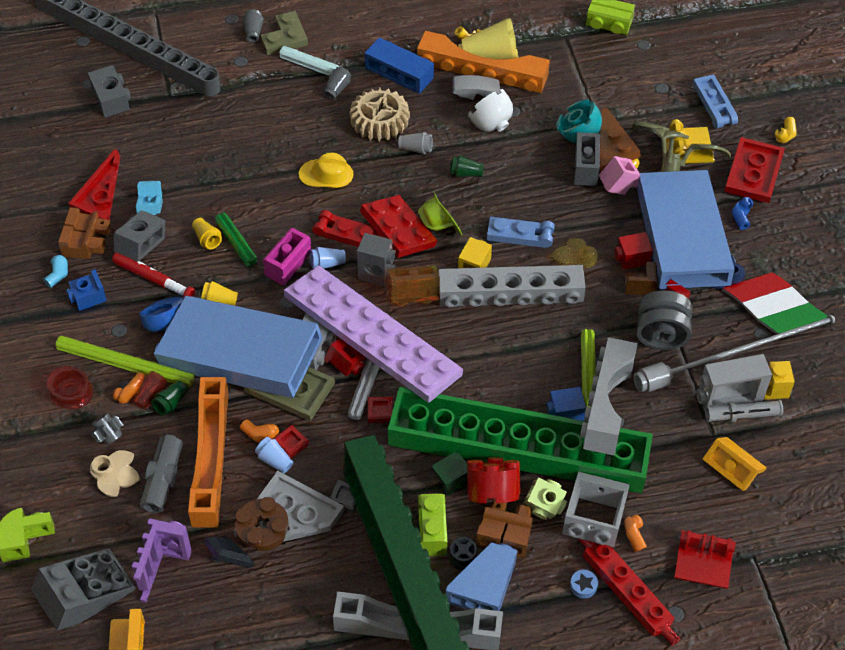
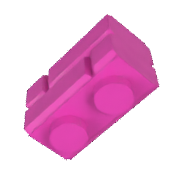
(287, 256)

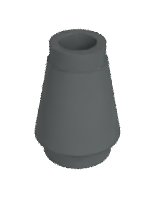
(252, 24)
(337, 82)

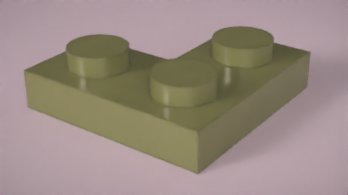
(289, 34)

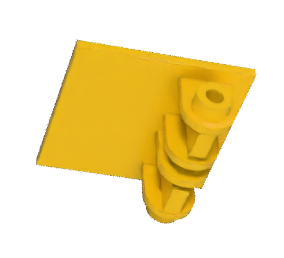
(696, 136)

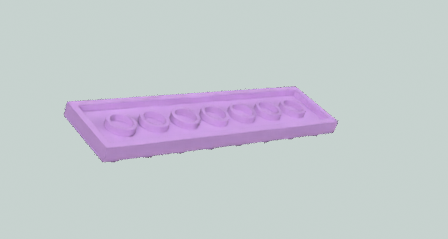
(374, 333)

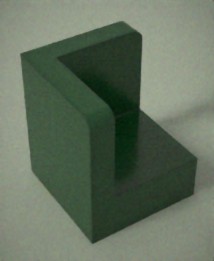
(452, 473)

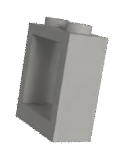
(734, 381)
(588, 488)

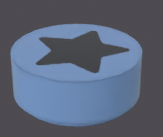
(583, 584)

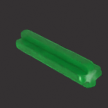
(236, 239)

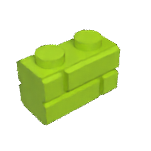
(610, 15)
(433, 523)

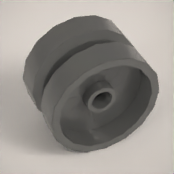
(664, 320)

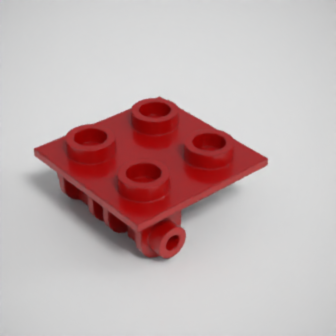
(704, 559)

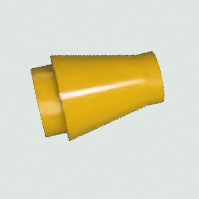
(207, 234)
(219, 293)

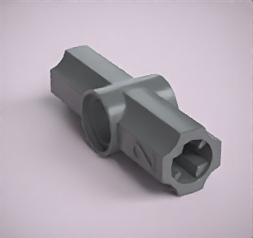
(161, 474)

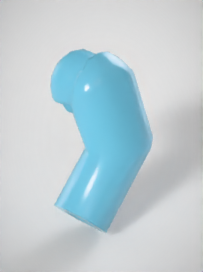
(60, 271)

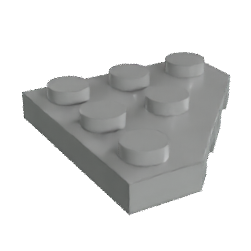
(306, 508)

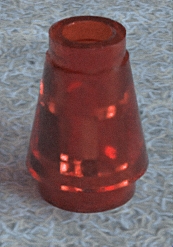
(150, 385)

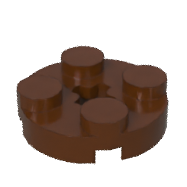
(256, 537)

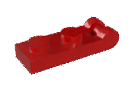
(343, 229)

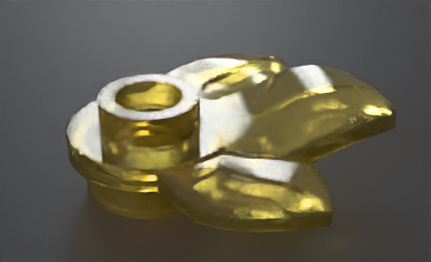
(576, 253)

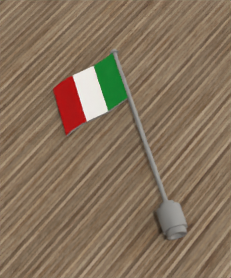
(770, 302)

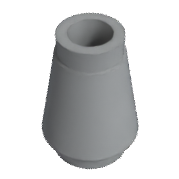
(416, 142)

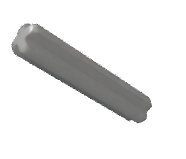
(363, 390)

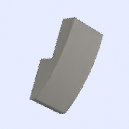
(470, 85)

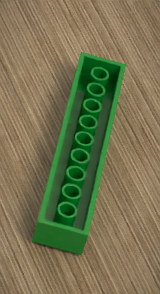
(538, 440)

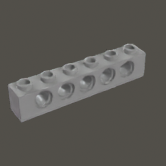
(511, 285)

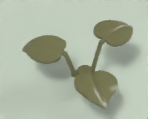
(670, 161)

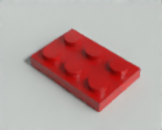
(754, 170)
(398, 222)

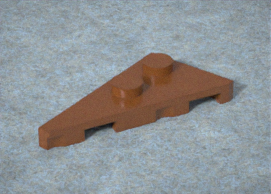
(614, 141)

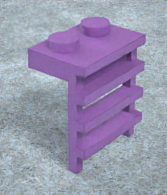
(164, 539)

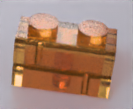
(413, 285)

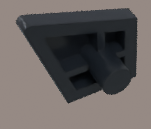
(226, 550)

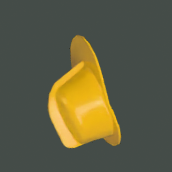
(326, 171)

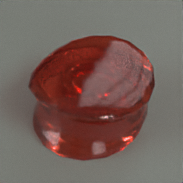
(69, 387)

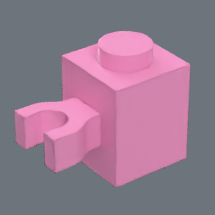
(619, 175)

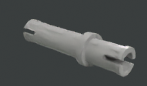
(770, 408)

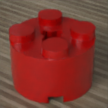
(493, 480)

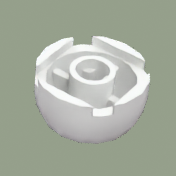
(492, 112)

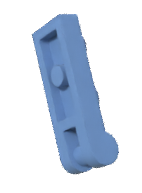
(715, 101)
(520, 232)

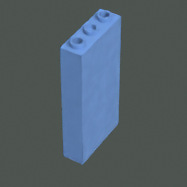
(685, 229)
(239, 344)

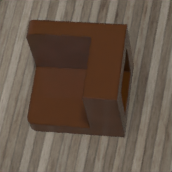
(641, 282)

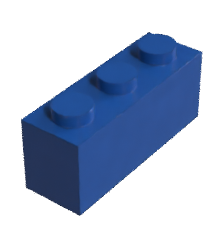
(399, 65)

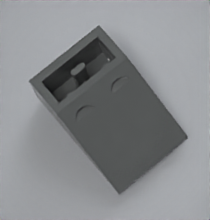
(80, 587)

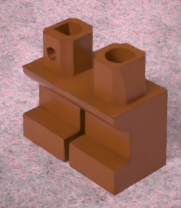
(80, 234)
(497, 521)

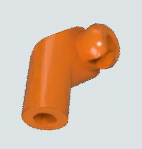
(126, 394)
(259, 433)
(633, 534)

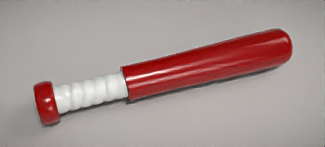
(151, 274)

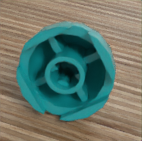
(582, 118)

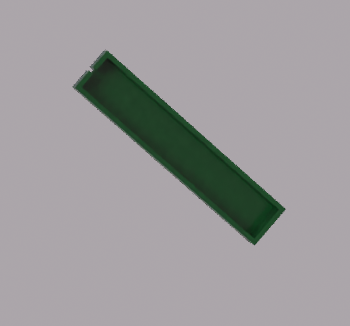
(398, 548)

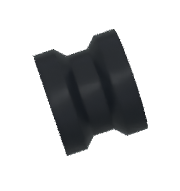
(460, 547)

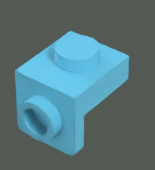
(149, 197)

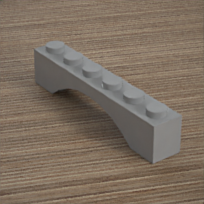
(604, 423)
(371, 617)

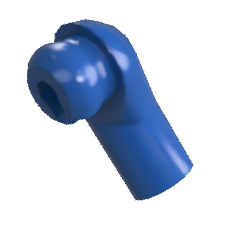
(740, 212)

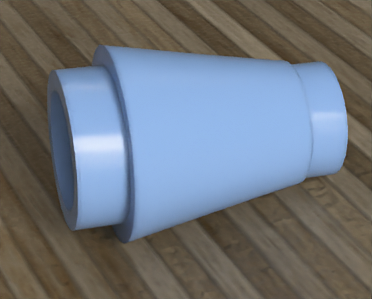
(326, 257)
(273, 454)

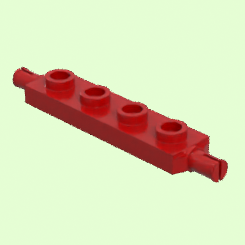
(630, 590)

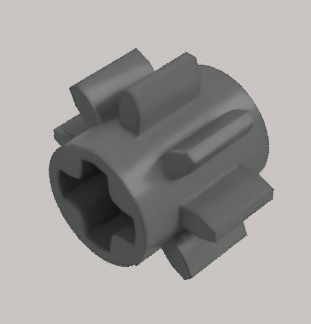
(106, 428)

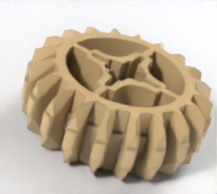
(379, 114)

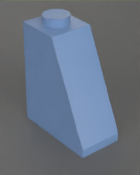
(484, 579)

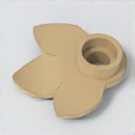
(117, 474)

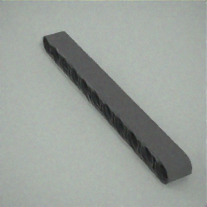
(134, 43)

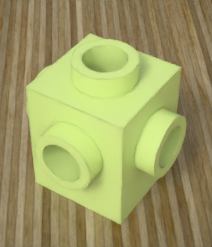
(537, 497)

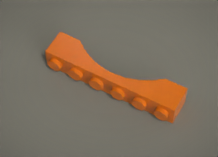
(522, 72)
(207, 480)

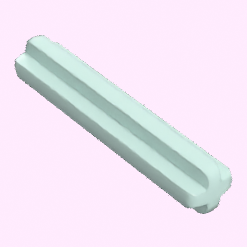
(307, 60)

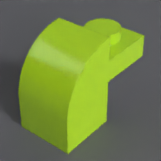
(18, 528)

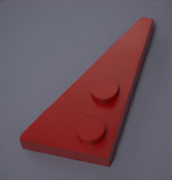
(99, 190)

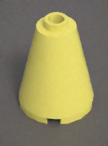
(492, 42)

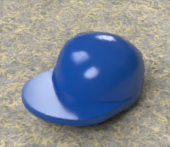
(160, 314)

